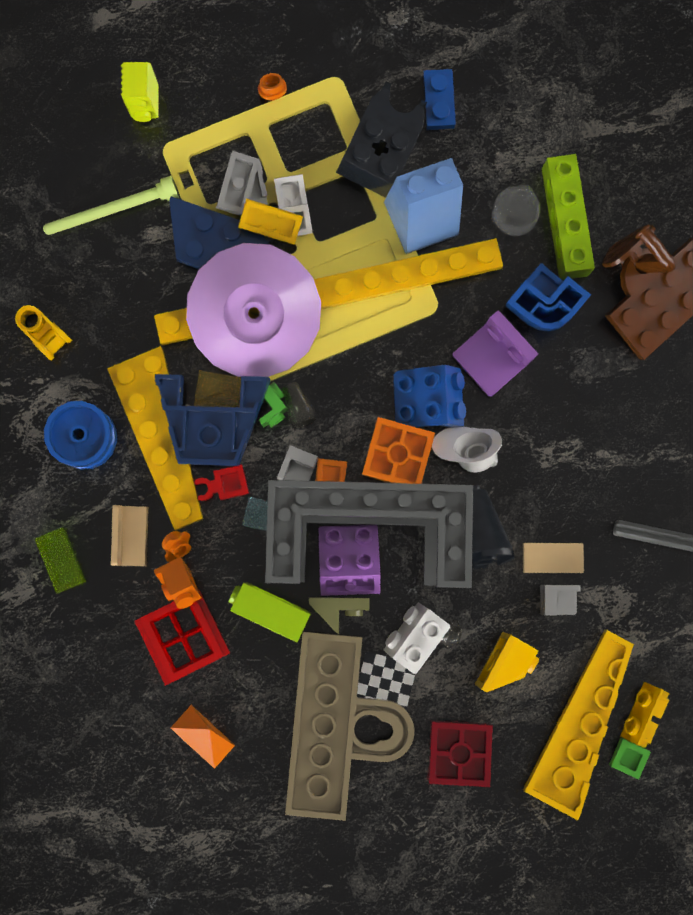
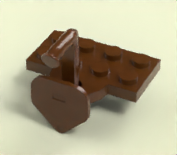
(656, 299)

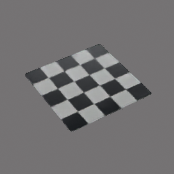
(384, 679)

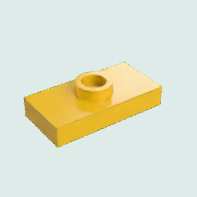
(270, 221)

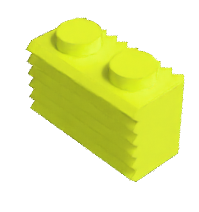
(140, 90)

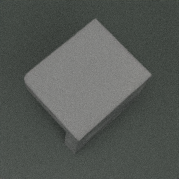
(297, 465)
(558, 599)

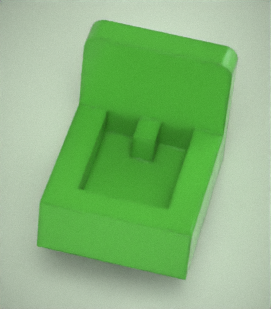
(273, 399)

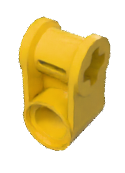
(44, 334)

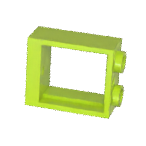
(269, 611)

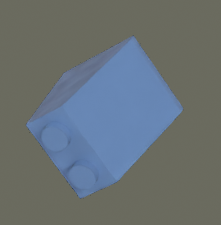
(426, 205)

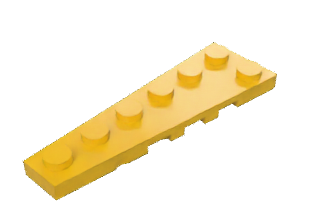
(142, 403)
(573, 748)

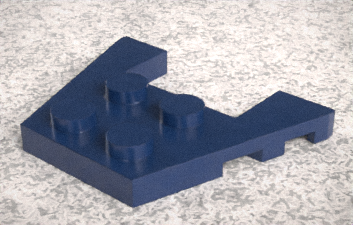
(210, 433)

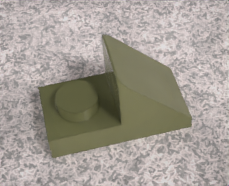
(329, 608)

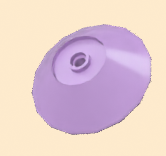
(246, 279)

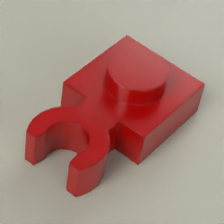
(228, 483)

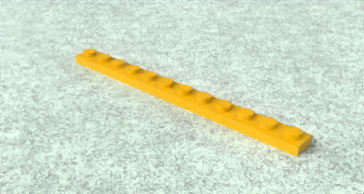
(372, 282)

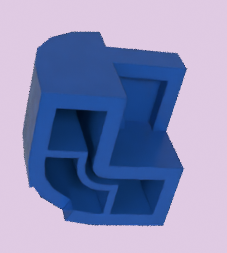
(547, 300)

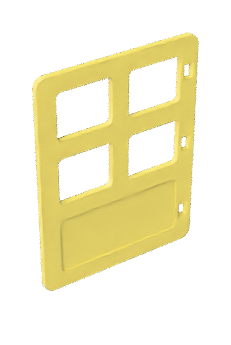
(358, 248)

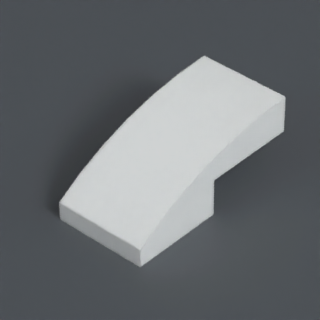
(292, 198)

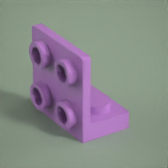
(494, 354)
(349, 560)

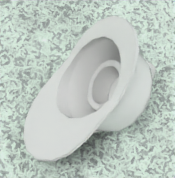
(470, 447)

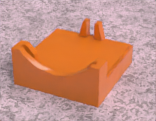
(398, 452)

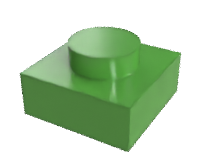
(629, 758)

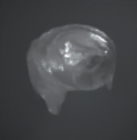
(516, 210)

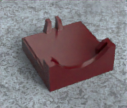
(460, 753)

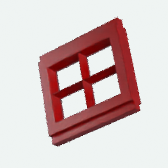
(158, 649)

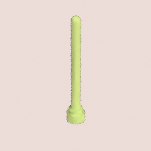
(163, 190)

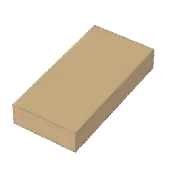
(553, 558)

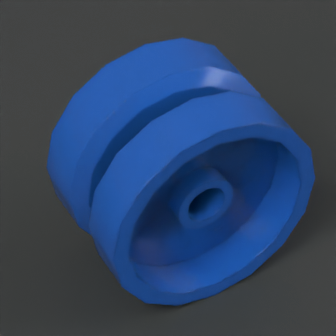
(66, 424)

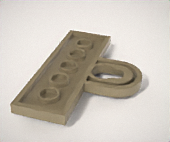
(325, 727)

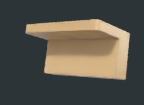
(129, 536)

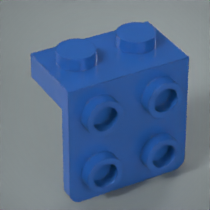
(429, 396)

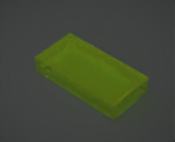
(60, 560)

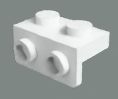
(416, 637)

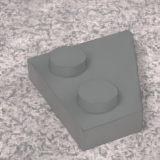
(241, 181)

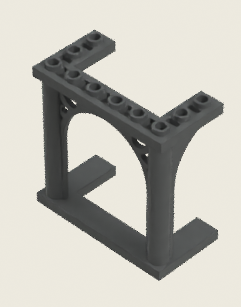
(439, 507)

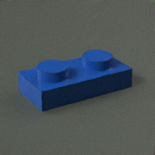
(439, 99)

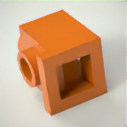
(178, 583)

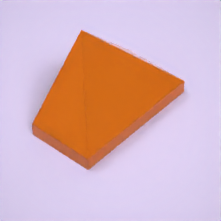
(202, 736)

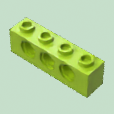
(568, 217)

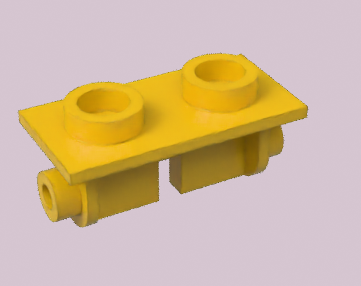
(638, 726)

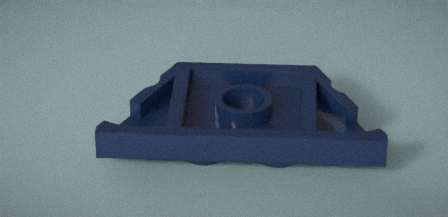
(204, 233)

